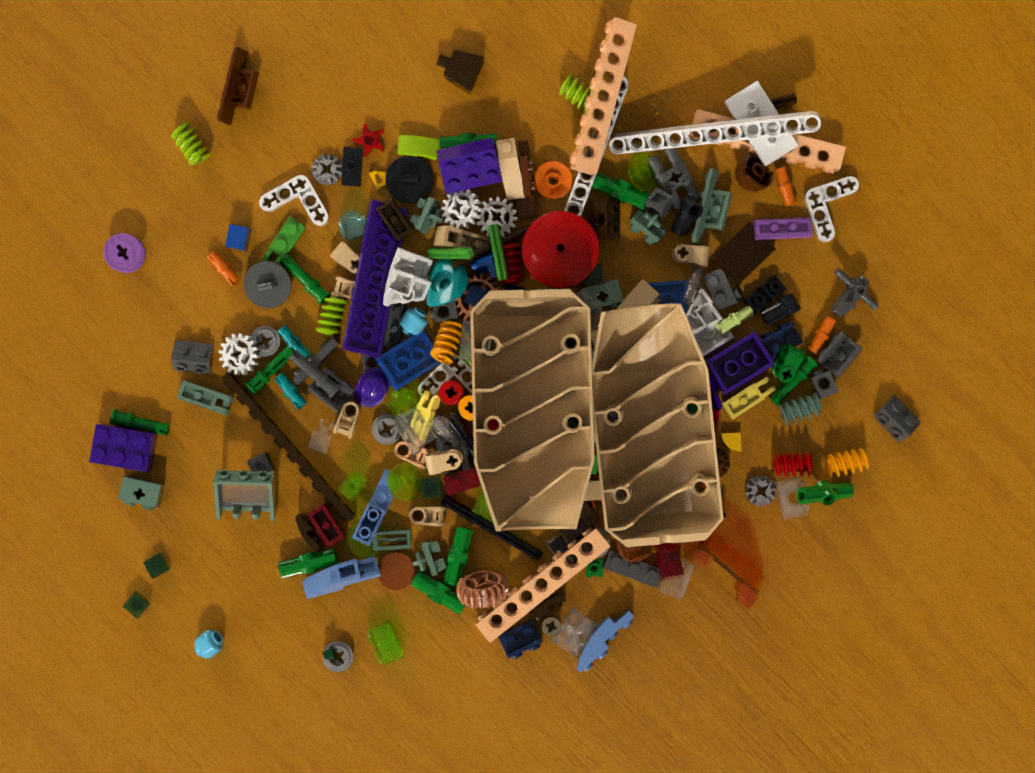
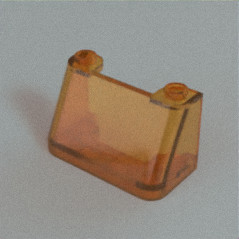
(748, 575)

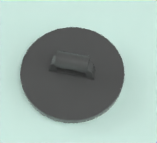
(267, 284)

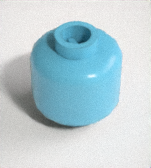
(413, 321)
(208, 644)

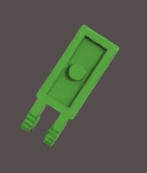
(285, 240)

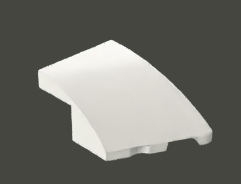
(407, 278)
(703, 320)

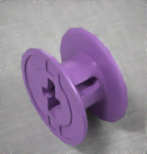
(135, 252)

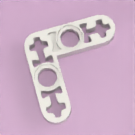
(301, 193)
(822, 198)
(450, 372)

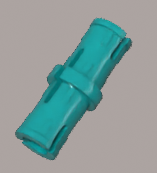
(293, 341)
(290, 391)

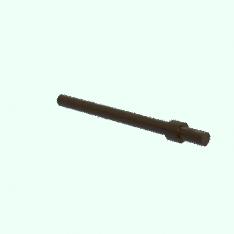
(487, 248)

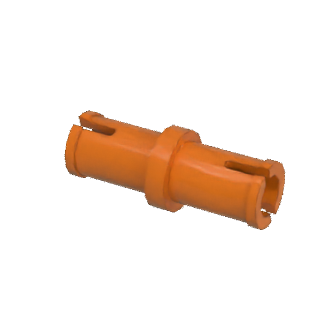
(785, 186)
(223, 268)
(822, 335)

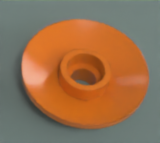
(559, 173)

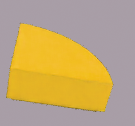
(378, 178)
(732, 441)

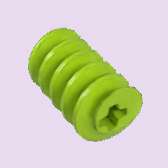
(575, 92)
(189, 145)
(331, 316)

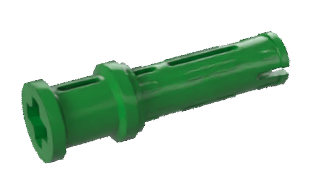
(312, 285)
(262, 376)
(784, 390)
(130, 420)

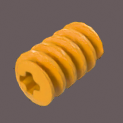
(445, 341)
(463, 405)
(846, 461)

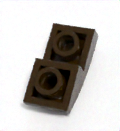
(304, 525)
(541, 609)

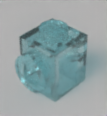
(352, 225)

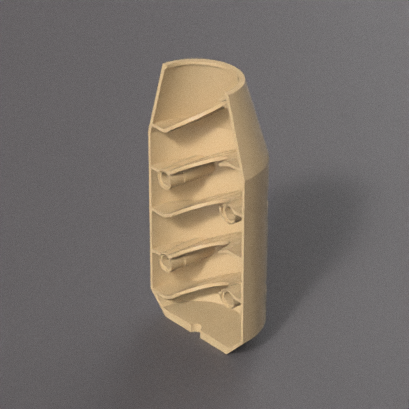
(531, 384)
(657, 448)

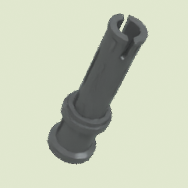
(322, 380)

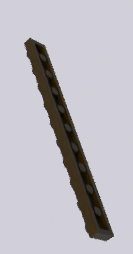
(283, 441)

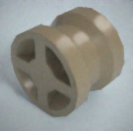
(551, 622)

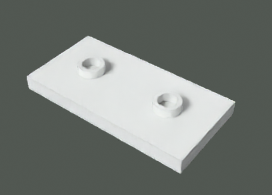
(754, 103)

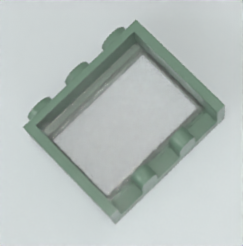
(245, 492)

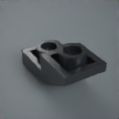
(765, 294)

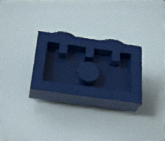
(786, 334)
(520, 639)

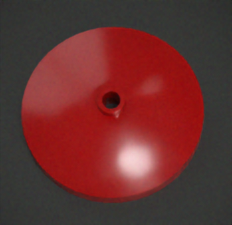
(555, 267)

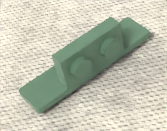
(715, 208)

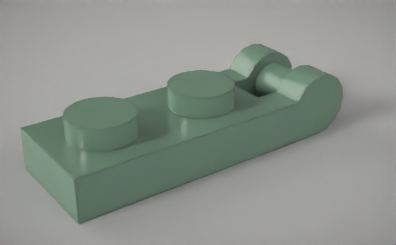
(204, 397)

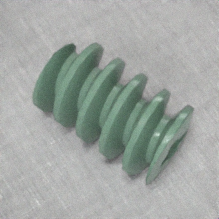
(800, 408)

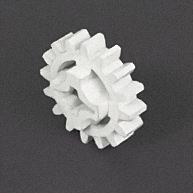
(461, 209)
(503, 212)
(246, 358)

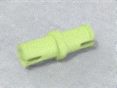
(734, 319)

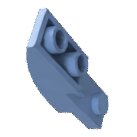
(374, 512)
(340, 575)
(596, 645)

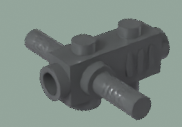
(855, 290)

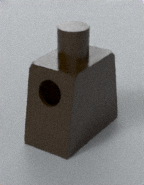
(461, 69)

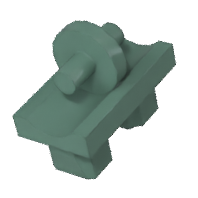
(429, 215)
(648, 225)
(428, 549)

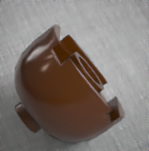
(752, 173)

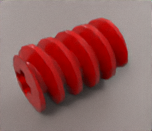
(511, 260)
(447, 386)
(792, 464)

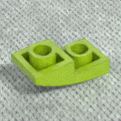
(418, 146)

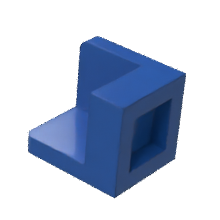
(238, 237)
(484, 264)

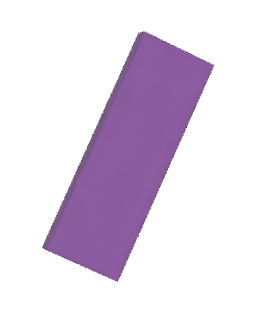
(782, 228)

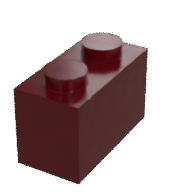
(461, 481)
(327, 525)
(668, 561)

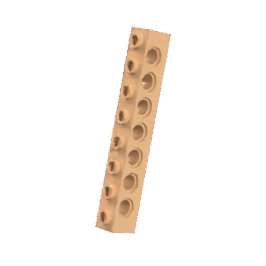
(625, 32)
(832, 151)
(492, 630)

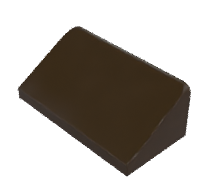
(394, 219)

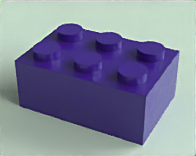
(469, 165)
(739, 363)
(123, 447)

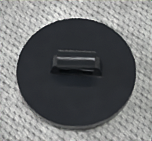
(408, 179)

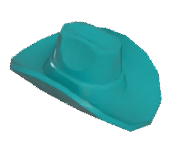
(446, 283)

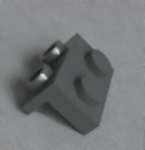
(722, 289)
(839, 354)
(192, 356)
(341, 397)
(897, 419)

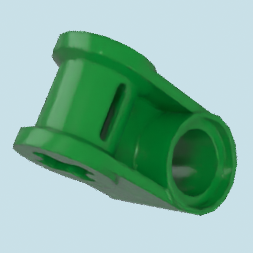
(788, 361)

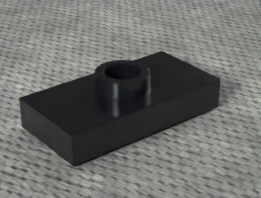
(352, 167)

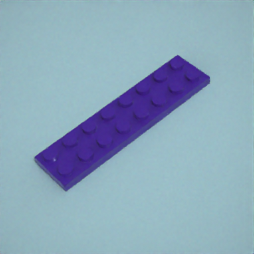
(367, 313)

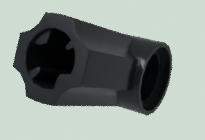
(690, 210)
(783, 308)

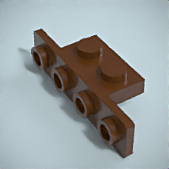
(238, 87)
(526, 206)

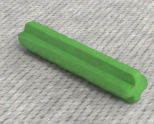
(450, 253)
(498, 253)

